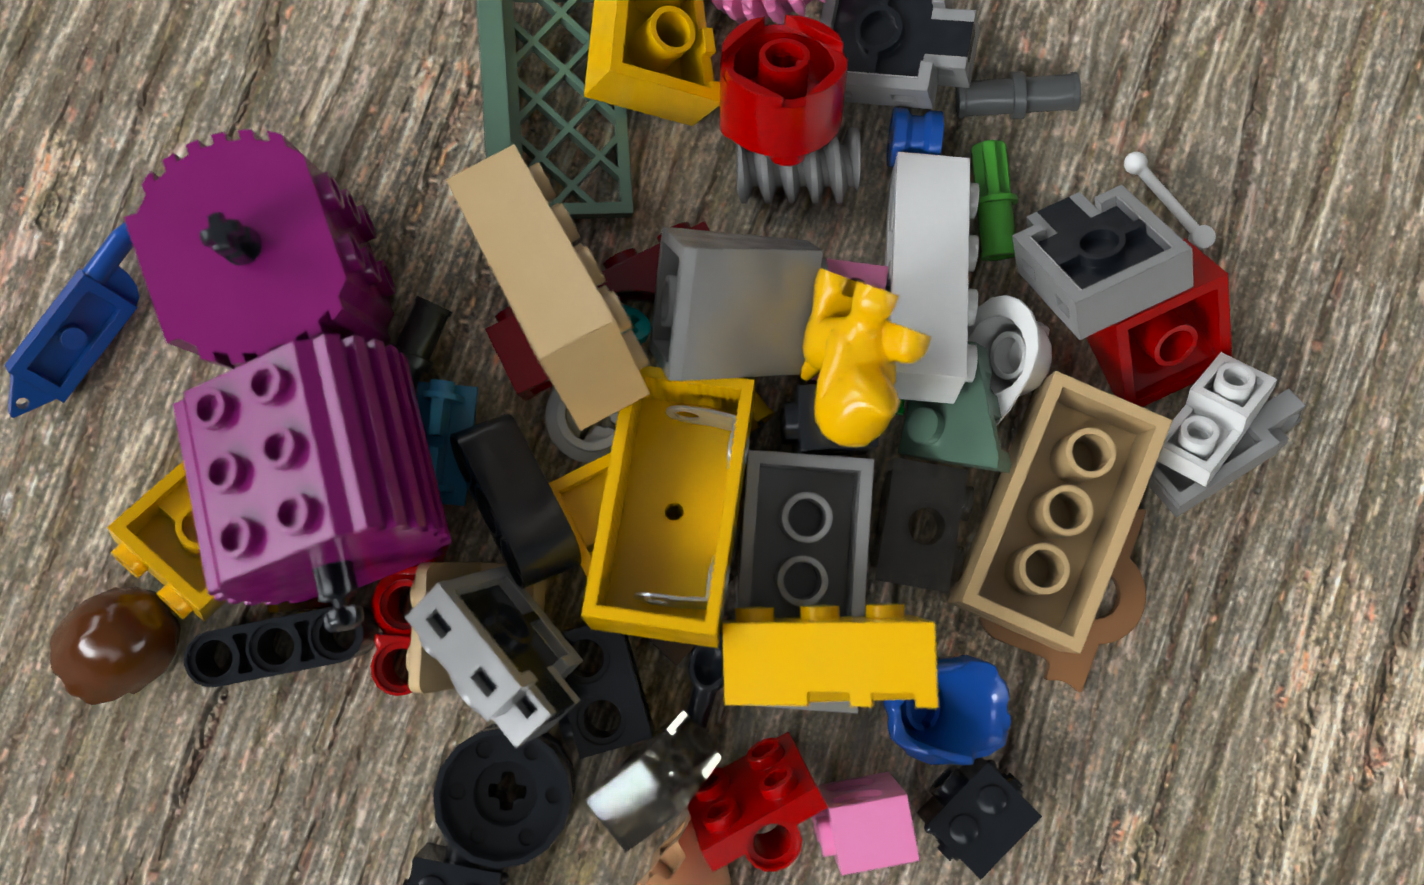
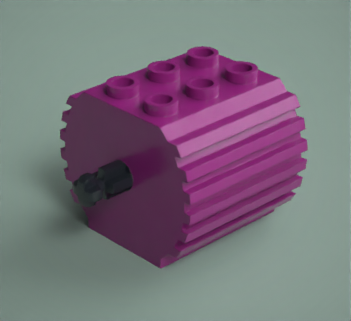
(256, 251)
(310, 475)

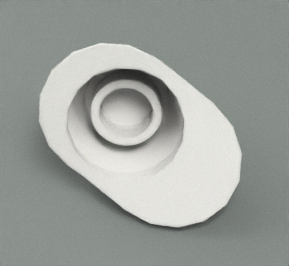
(1016, 348)

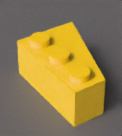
(829, 657)

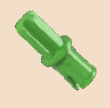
(995, 200)

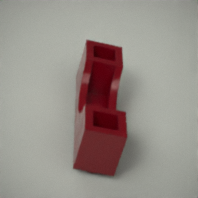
(626, 273)

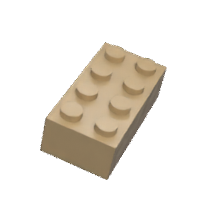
(552, 286)
(1060, 513)

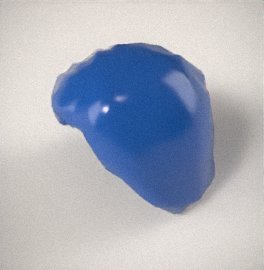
(969, 717)

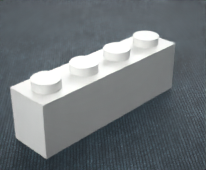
(930, 270)

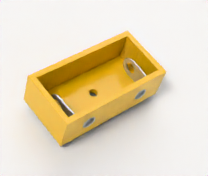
(668, 450)

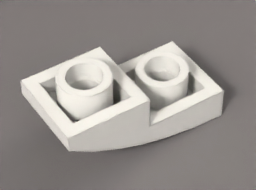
(1215, 418)

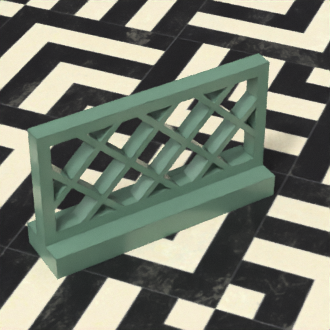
(502, 110)

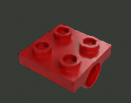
(752, 792)

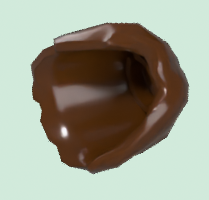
(114, 644)

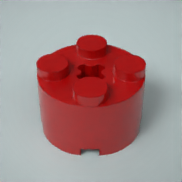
(782, 87)

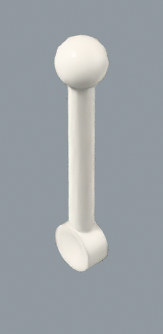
(1200, 236)

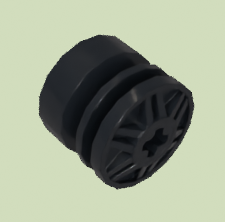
(479, 818)

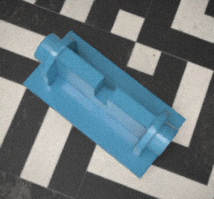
(444, 411)

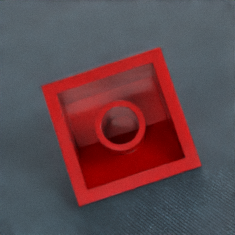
(1170, 341)

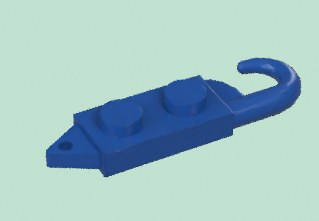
(74, 328)

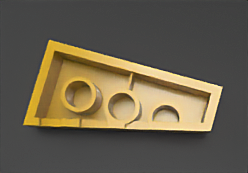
(653, 58)

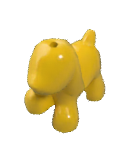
(855, 358)

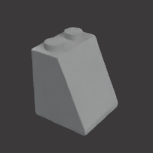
(731, 304)

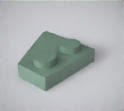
(959, 431)

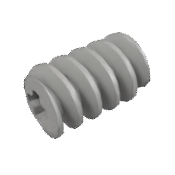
(830, 166)

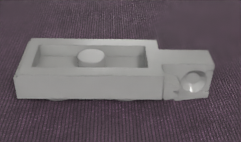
(1256, 446)

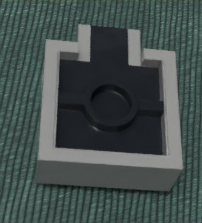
(903, 48)
(1101, 259)
(499, 651)

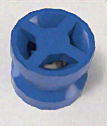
(914, 133)

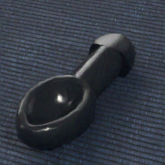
(706, 675)

